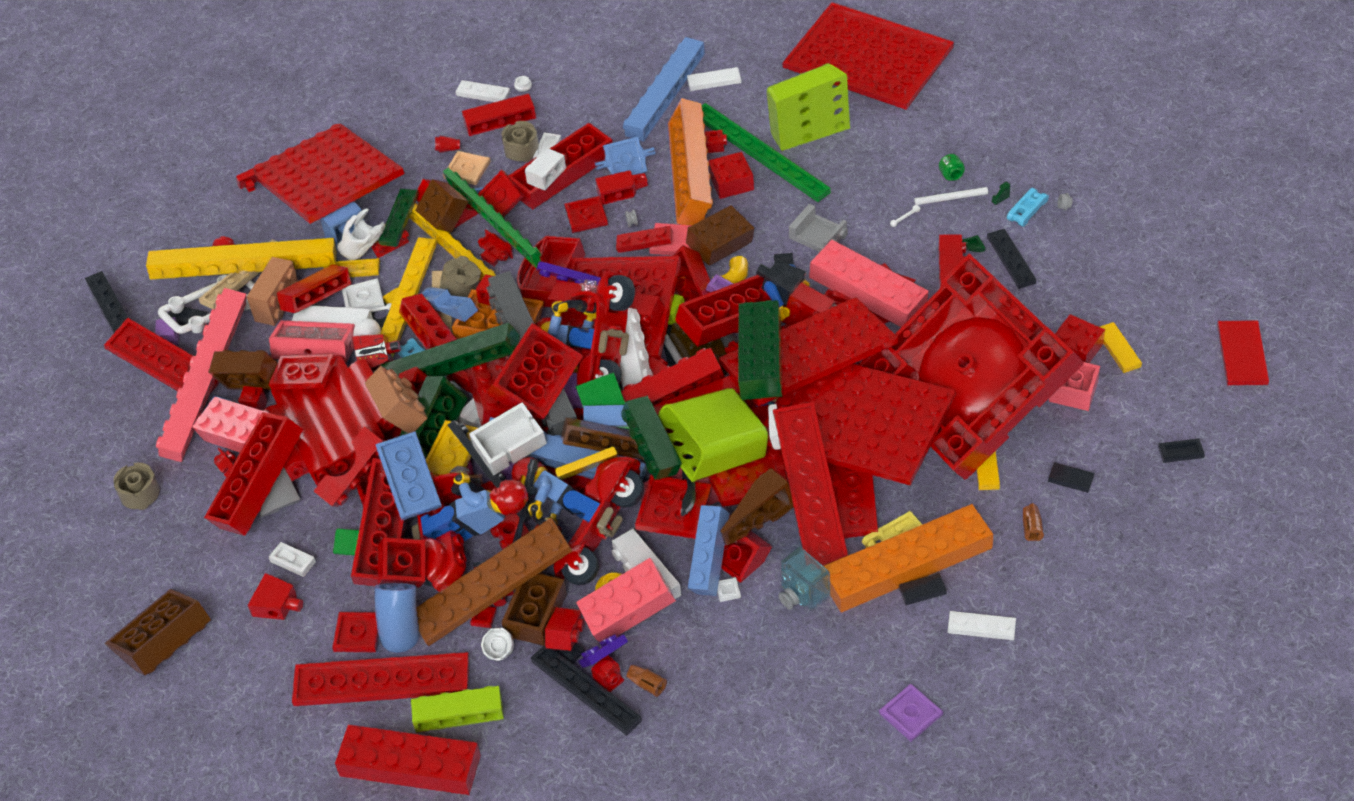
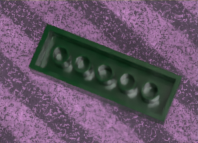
(759, 350)

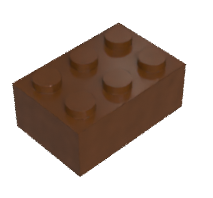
(720, 235)
(242, 369)
(533, 607)

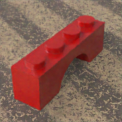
(335, 489)

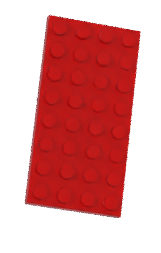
(824, 345)

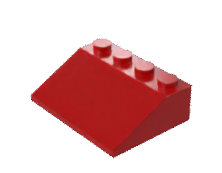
(535, 372)

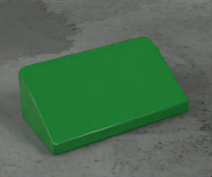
(345, 541)

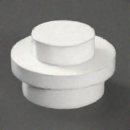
(522, 83)

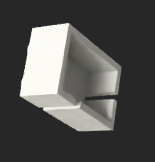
(508, 438)

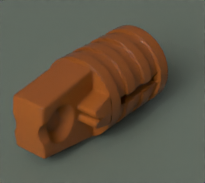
(1032, 523)
(647, 680)

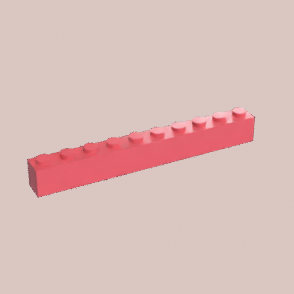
(198, 381)

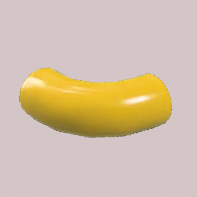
(738, 269)

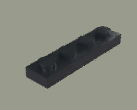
(1011, 258)

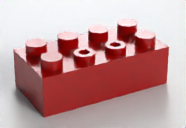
(554, 251)

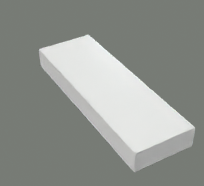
(713, 79)

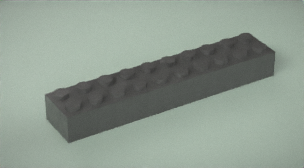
(512, 309)

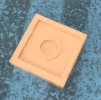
(469, 166)

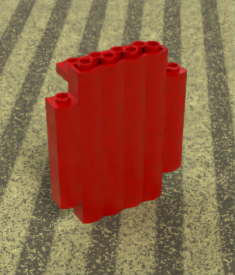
(329, 420)

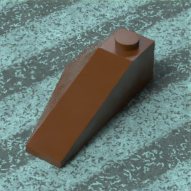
(765, 501)

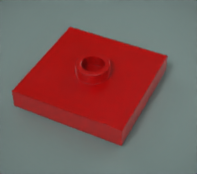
(501, 193)
(586, 214)
(356, 632)

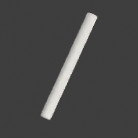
(951, 196)

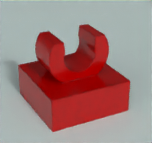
(246, 180)

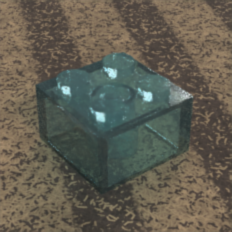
(805, 578)

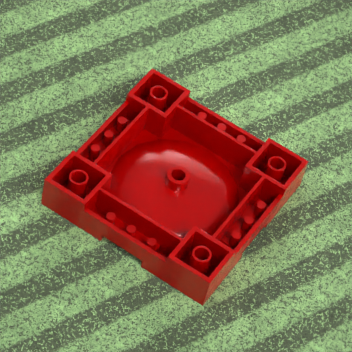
(1009, 355)

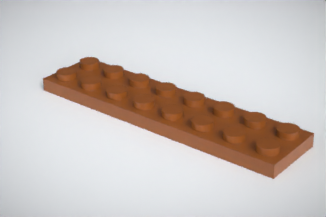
(491, 581)

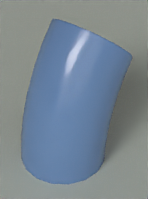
(396, 616)

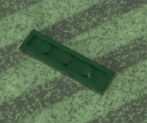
(398, 217)

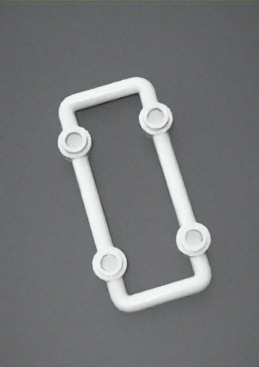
(195, 323)

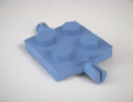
(625, 156)

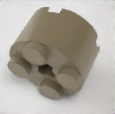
(520, 141)
(460, 276)
(136, 486)

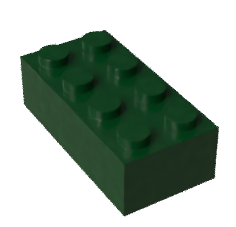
(441, 403)

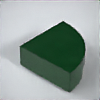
(1003, 193)
(974, 243)

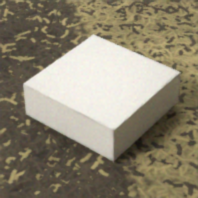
(728, 589)

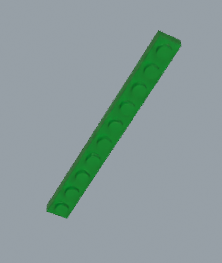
(765, 154)
(495, 219)

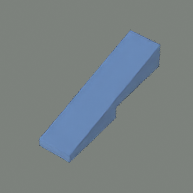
(454, 306)

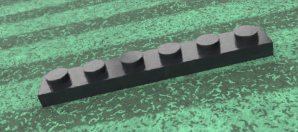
(460, 432)
(586, 689)

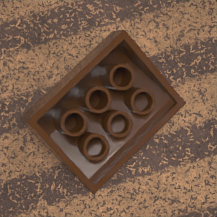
(159, 631)

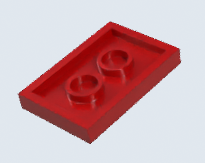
(302, 371)

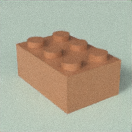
(263, 297)
(396, 399)

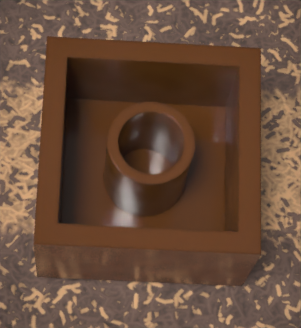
(441, 205)

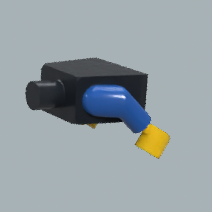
(781, 282)

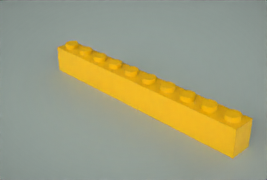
(241, 257)

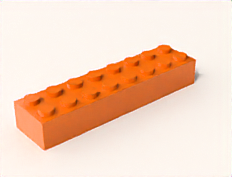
(689, 163)
(908, 557)

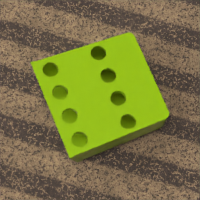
(804, 107)
(715, 431)

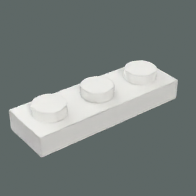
(482, 91)
(981, 625)

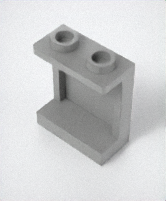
(815, 230)

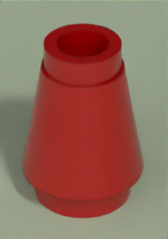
(446, 144)

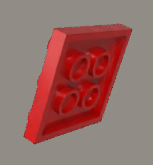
(663, 505)

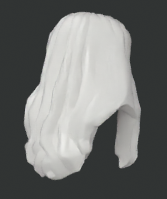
(358, 242)

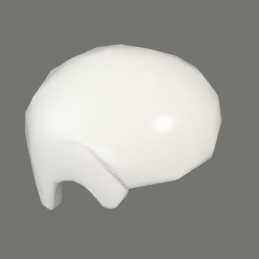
(368, 327)
(497, 644)

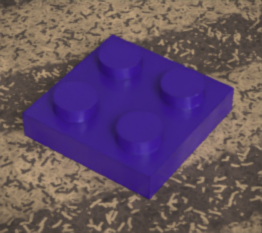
(596, 653)

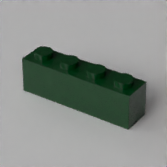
(651, 438)

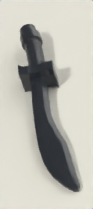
(532, 468)
(689, 497)

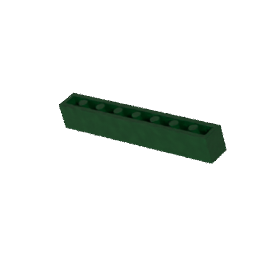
(460, 353)

